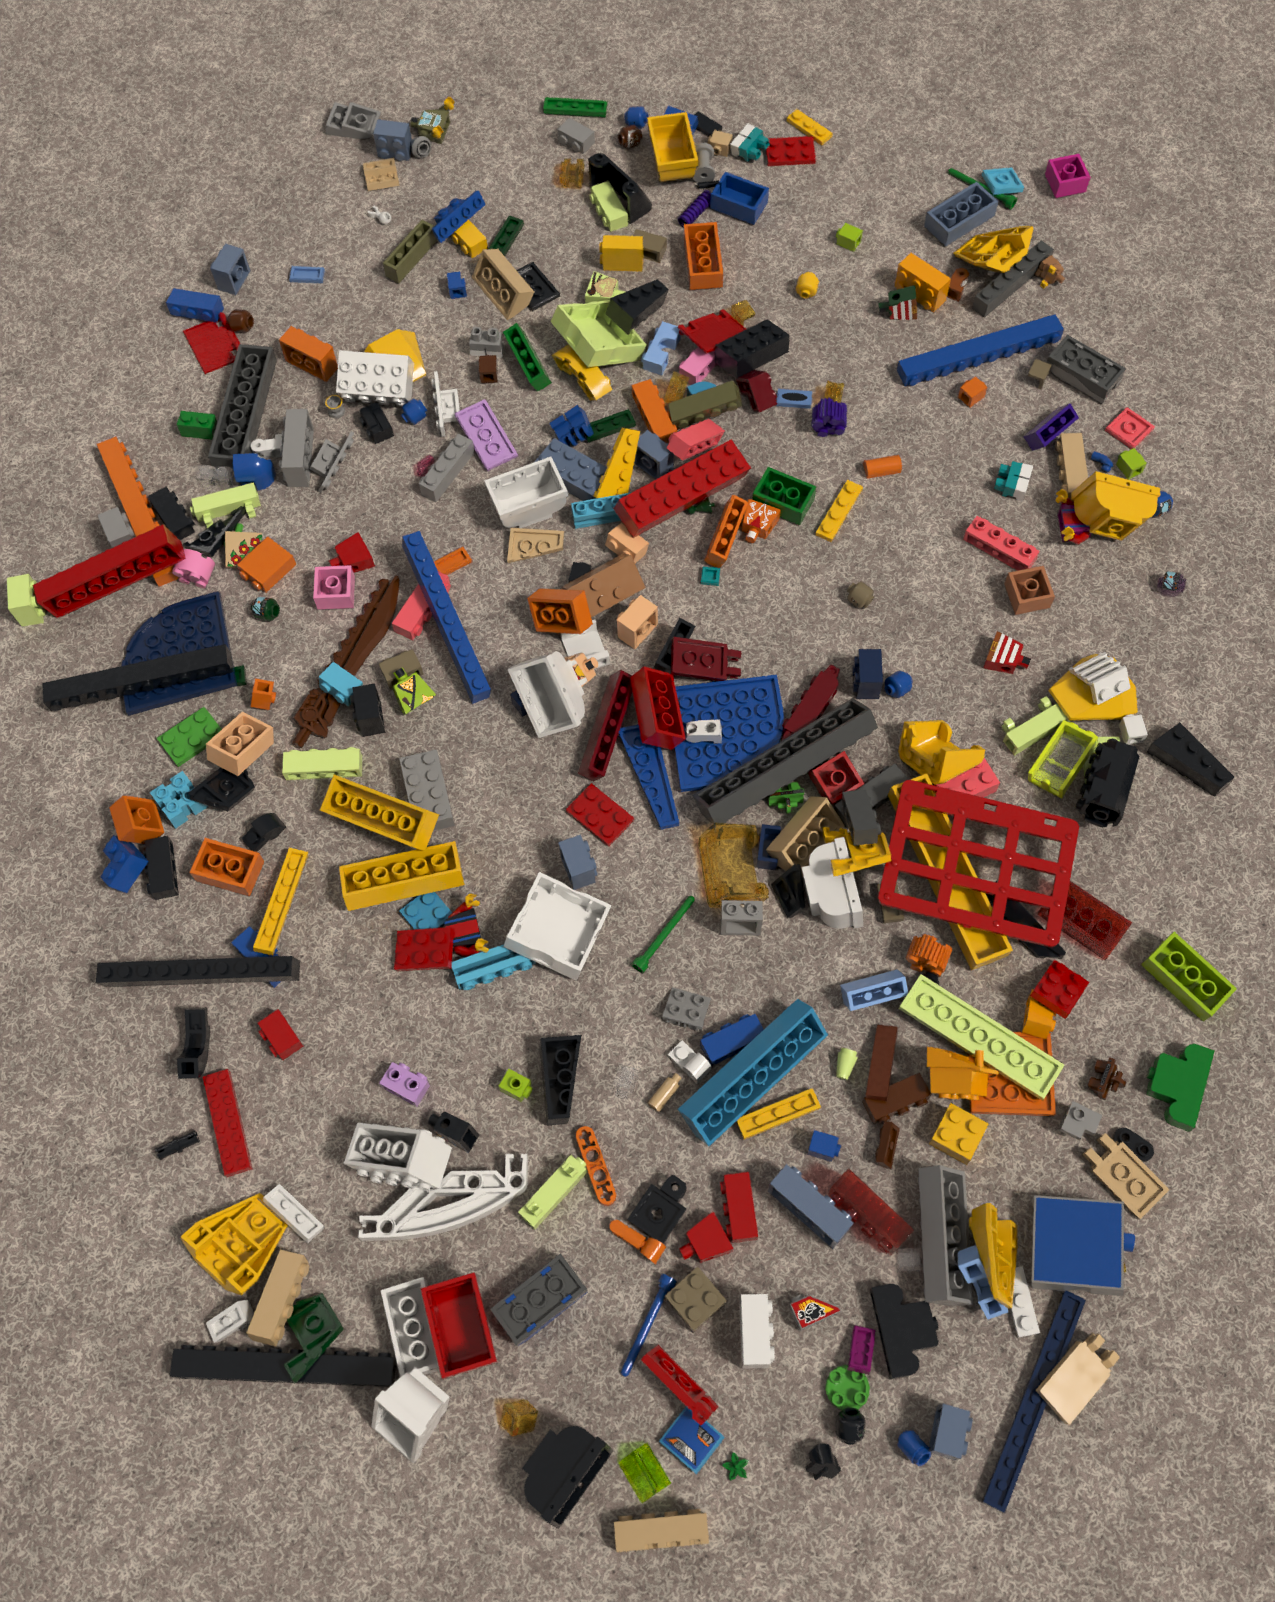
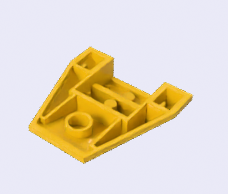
(997, 249)
(1077, 701)
(236, 1243)
(997, 1249)

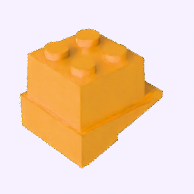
(957, 1077)

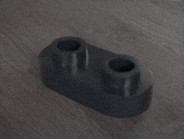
(1134, 1143)

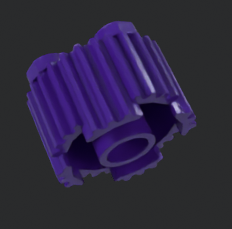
(829, 417)

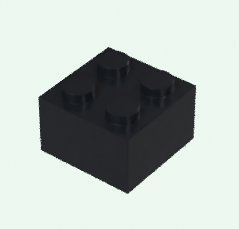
(367, 710)

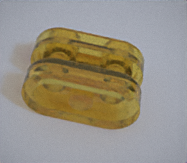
(566, 178)

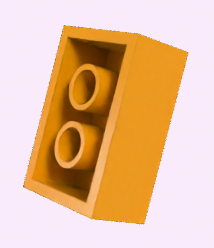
(929, 282)

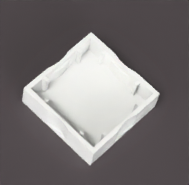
(557, 926)

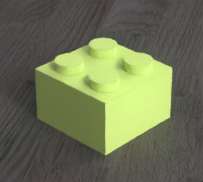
(23, 602)

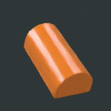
(882, 466)

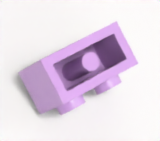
(404, 1083)

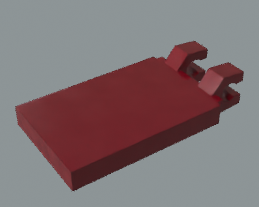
(703, 659)

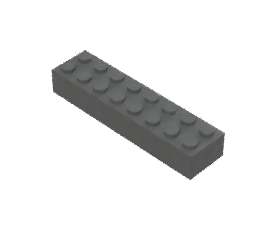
(243, 404)

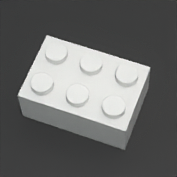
(756, 1331)

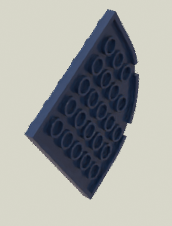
(177, 630)

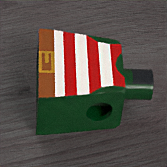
(901, 304)

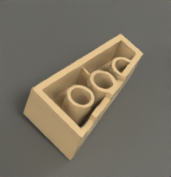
(662, 1531)

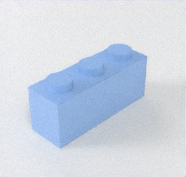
(874, 990)

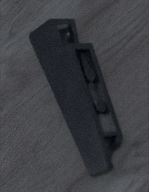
(1017, 913)

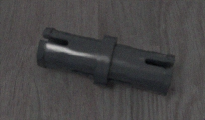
(177, 1145)

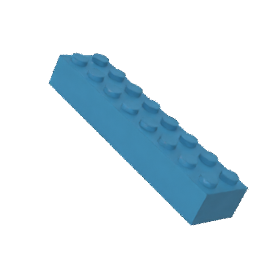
(753, 1072)

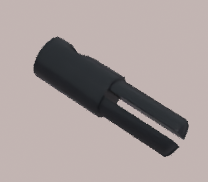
(702, 185)

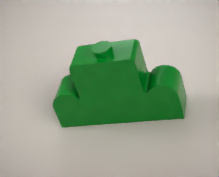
(1181, 1084)

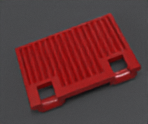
(711, 330)
(212, 344)

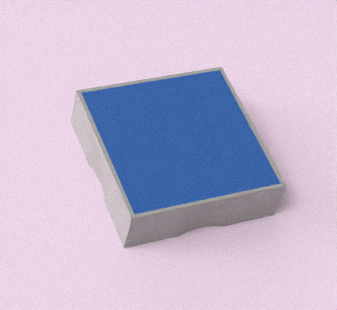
(1078, 1245)

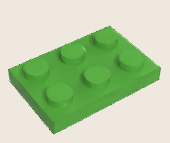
(189, 736)

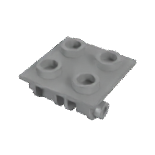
(686, 1009)

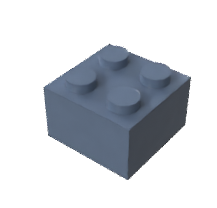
(392, 140)
(230, 269)
(653, 455)
(578, 862)
(950, 1432)

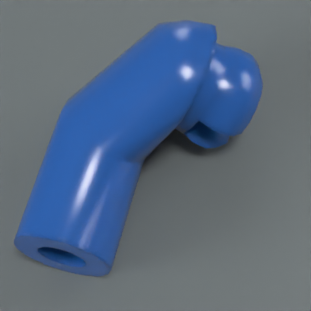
(1101, 458)

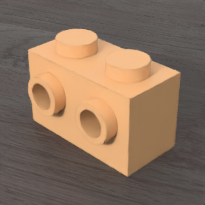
(621, 541)

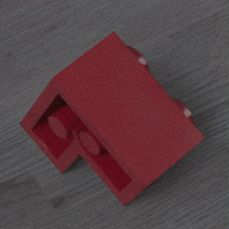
(758, 389)

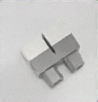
(486, 342)

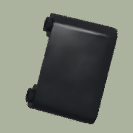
(604, 169)

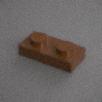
(887, 1146)

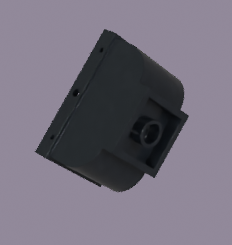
(559, 1468)

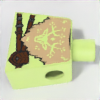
(601, 288)

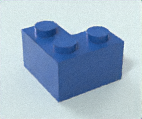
(124, 866)

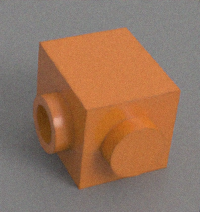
(972, 391)
(263, 694)

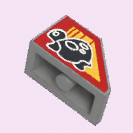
(811, 1310)

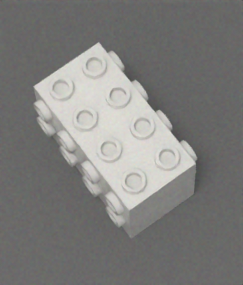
(374, 377)
(398, 1156)

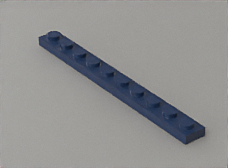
(1032, 1404)

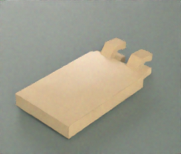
(1126, 1176)
(1077, 1378)

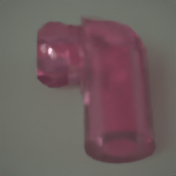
(422, 466)

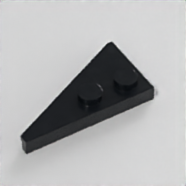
(212, 538)

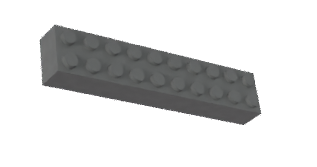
(785, 761)

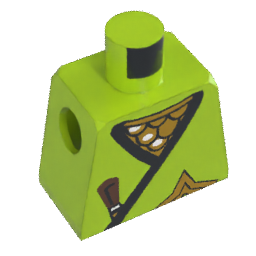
(411, 691)

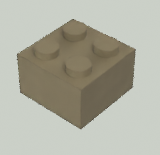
(695, 1299)

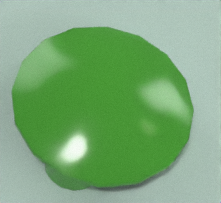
(847, 1388)

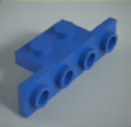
(456, 214)

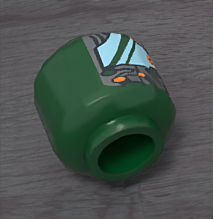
(265, 609)

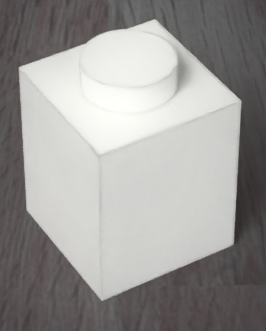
(1133, 729)

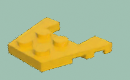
(860, 855)

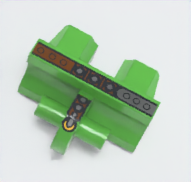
(787, 798)

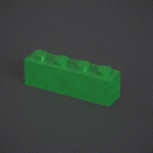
(527, 357)

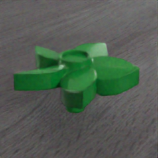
(736, 1467)

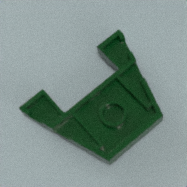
(315, 1329)

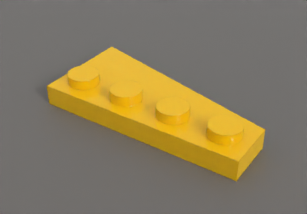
(620, 466)

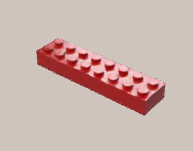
(227, 1123)

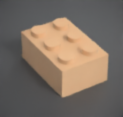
(239, 743)

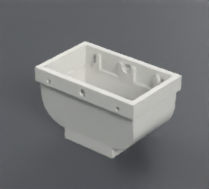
(527, 493)
(549, 693)
(829, 896)
(409, 1413)

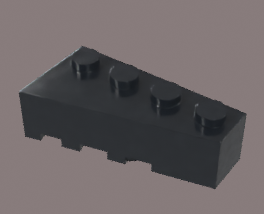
(636, 305)
(1191, 759)
(558, 1060)

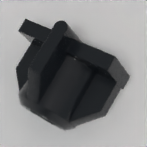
(822, 1462)

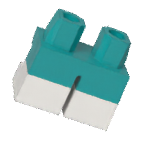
(749, 142)
(1017, 479)

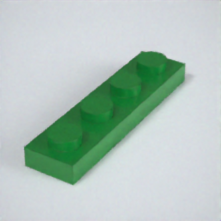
(575, 107)

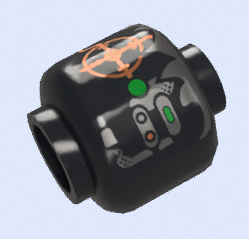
(850, 1425)

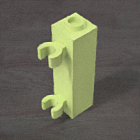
(225, 502)
(1035, 729)
(553, 1191)

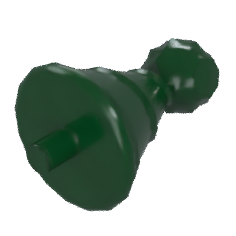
(704, 507)

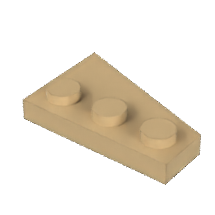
(533, 543)

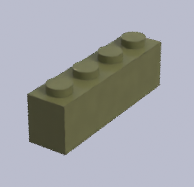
(409, 251)
(705, 404)

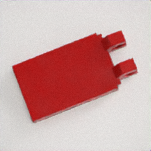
(680, 1384)

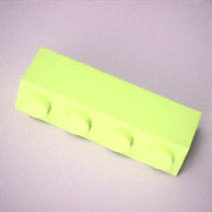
(322, 763)

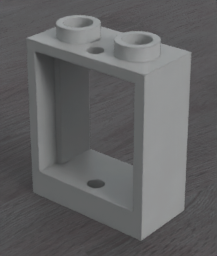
(740, 920)

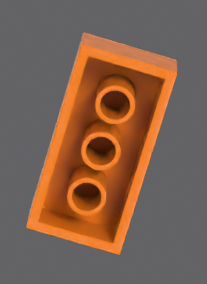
(703, 255)

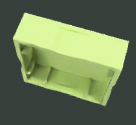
(595, 335)

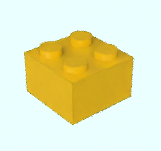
(958, 1134)

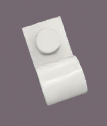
(693, 1064)
(230, 1320)

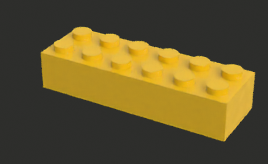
(379, 812)
(401, 876)

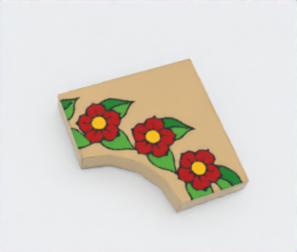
(239, 545)

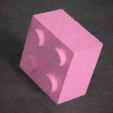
(334, 587)

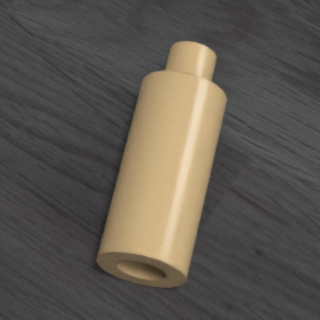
(664, 1093)

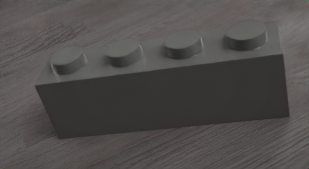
(877, 788)

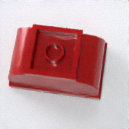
(458, 1325)

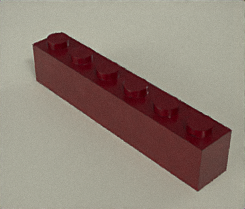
(606, 726)

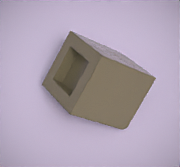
(1040, 371)

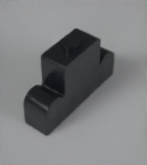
(902, 1329)

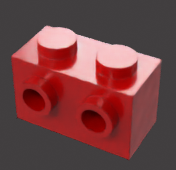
(280, 1035)

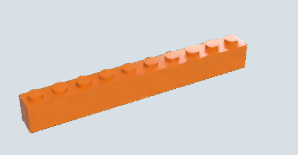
(130, 495)

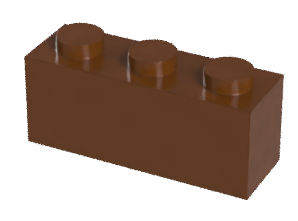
(900, 1098)

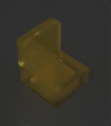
(742, 311)
(518, 1417)

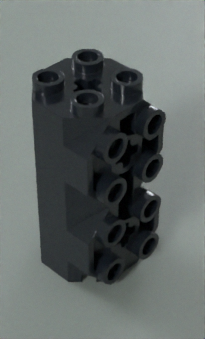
(1108, 783)

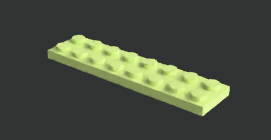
(975, 1031)

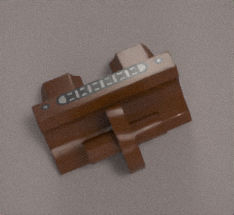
(1102, 1086)

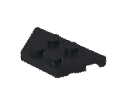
(222, 789)

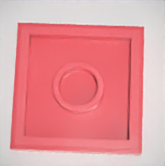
(1129, 428)

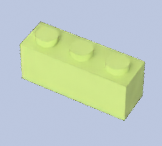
(608, 206)

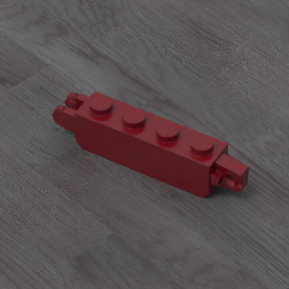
(813, 701)

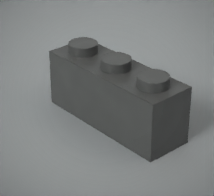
(860, 817)

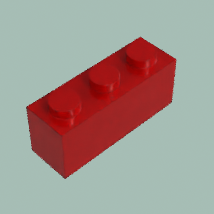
(739, 1207)

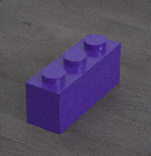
(1051, 427)

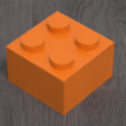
(136, 819)

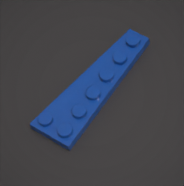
(652, 775)

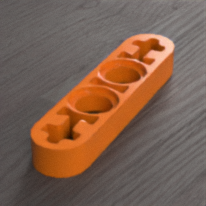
(597, 1165)

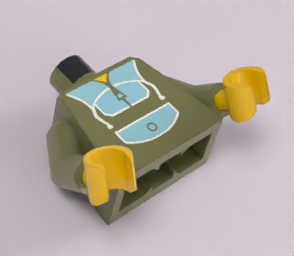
(435, 122)

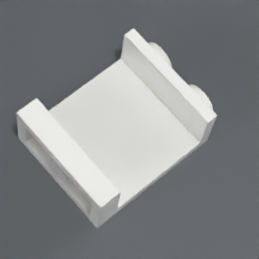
(587, 643)

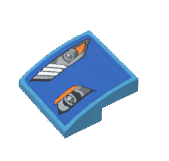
(691, 1441)

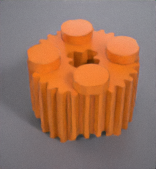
(928, 955)

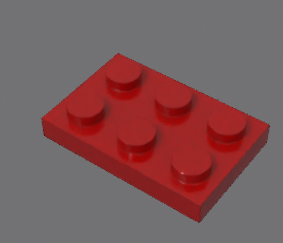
(791, 151)
(600, 814)
(424, 949)
(1059, 989)

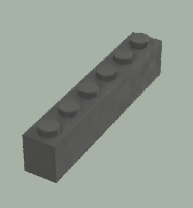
(1012, 280)

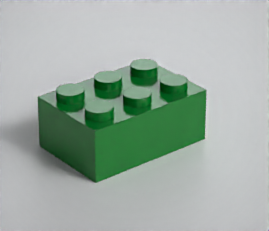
(785, 493)

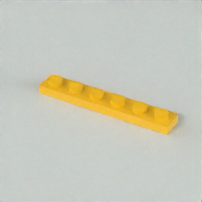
(280, 901)

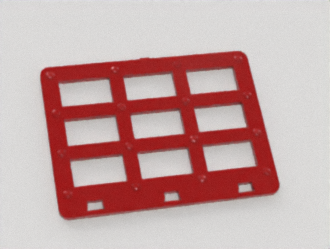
(1006, 816)

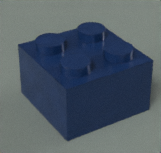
(867, 674)

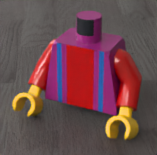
(1070, 526)

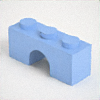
(665, 337)
(973, 1271)

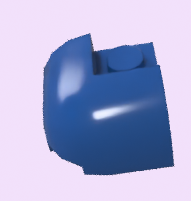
(251, 468)

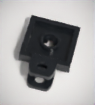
(663, 1199)

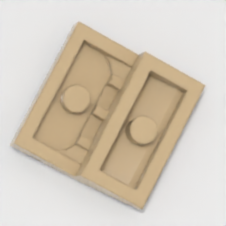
(381, 174)

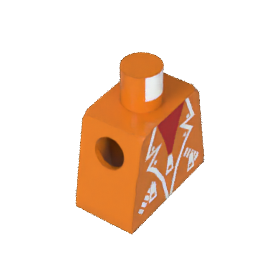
(759, 520)

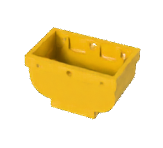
(673, 146)
(1112, 506)

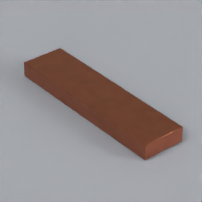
(881, 1062)

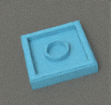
(1002, 181)

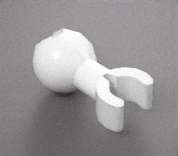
(384, 217)

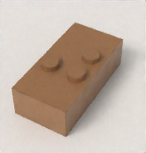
(609, 583)

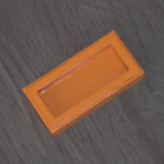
(453, 561)

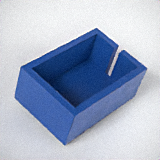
(739, 198)

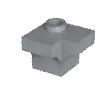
(1079, 1120)

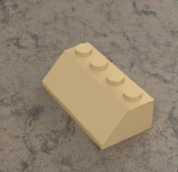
(502, 283)
(804, 833)

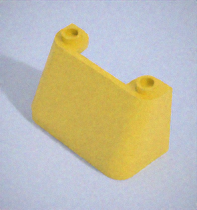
(928, 750)

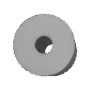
(704, 171)

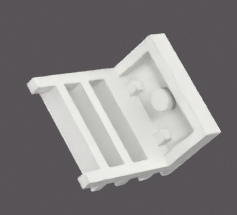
(1103, 676)

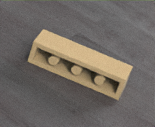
(1071, 461)
(278, 1297)

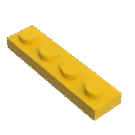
(839, 511)
(778, 1113)

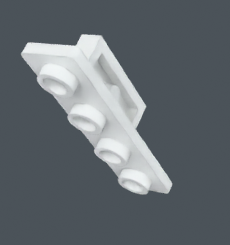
(447, 404)

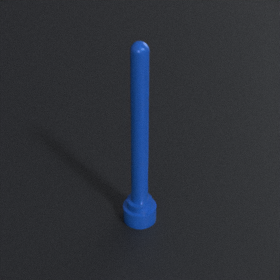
(665, 1285)

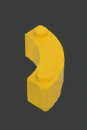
(589, 378)

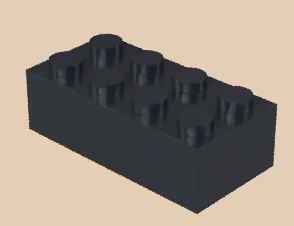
(751, 348)

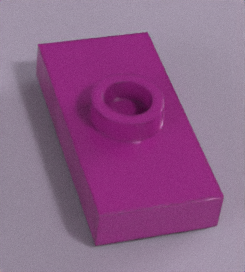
(861, 1349)

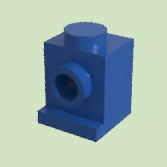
(456, 285)

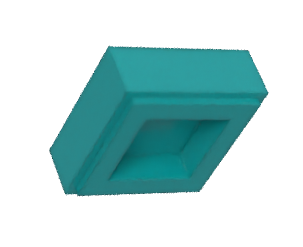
(710, 576)

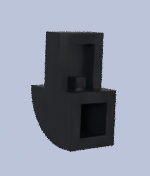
(264, 829)

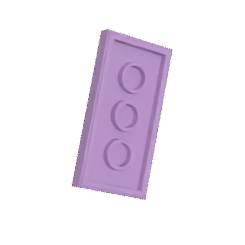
(487, 435)

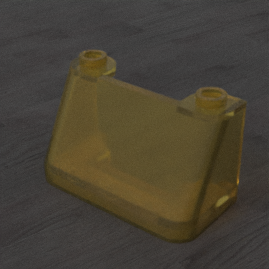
(729, 864)

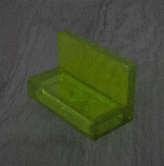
(644, 1472)

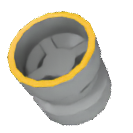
(335, 406)

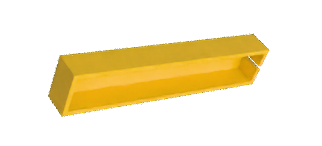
(977, 945)

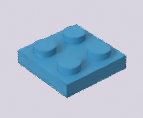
(426, 912)

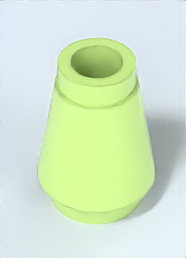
(845, 1063)

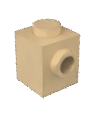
(721, 142)

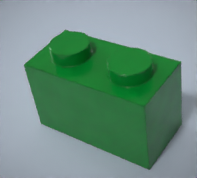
(197, 425)

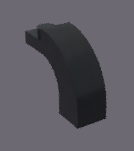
(196, 1048)

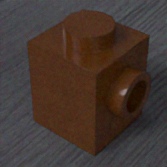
(488, 369)

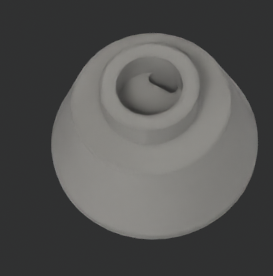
(420, 147)

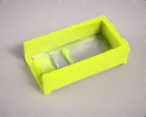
(1062, 758)

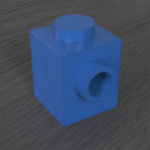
(824, 1146)

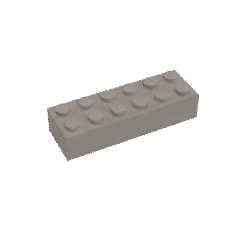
(944, 1234)

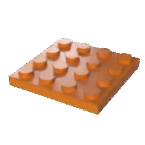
(1010, 1099)

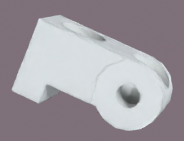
(267, 448)
(704, 731)

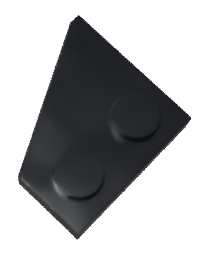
(790, 891)

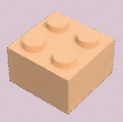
(637, 621)

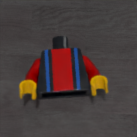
(467, 935)

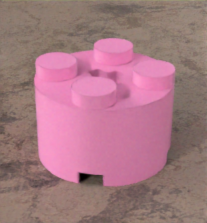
(194, 568)

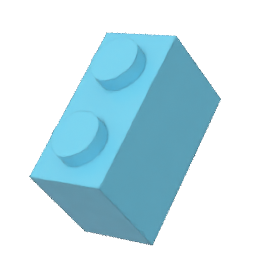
(338, 683)

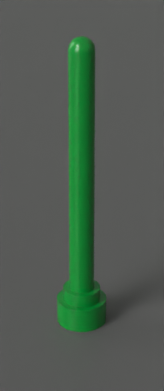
(1009, 200)
(643, 961)

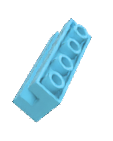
(595, 511)
(487, 966)

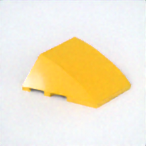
(400, 343)

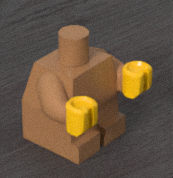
(1050, 271)

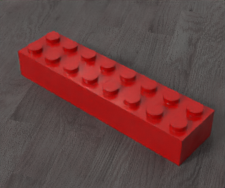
(681, 488)
(109, 571)

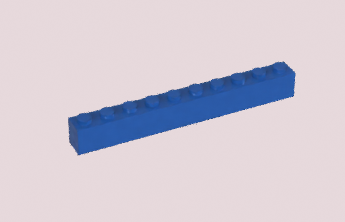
(979, 350)
(446, 617)

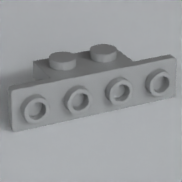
(327, 460)

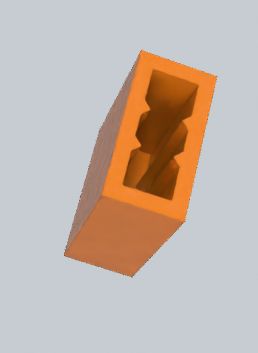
(266, 565)

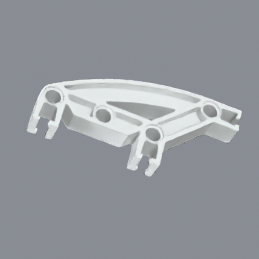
(412, 1222)

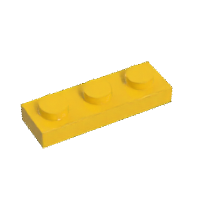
(809, 127)

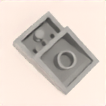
(352, 121)

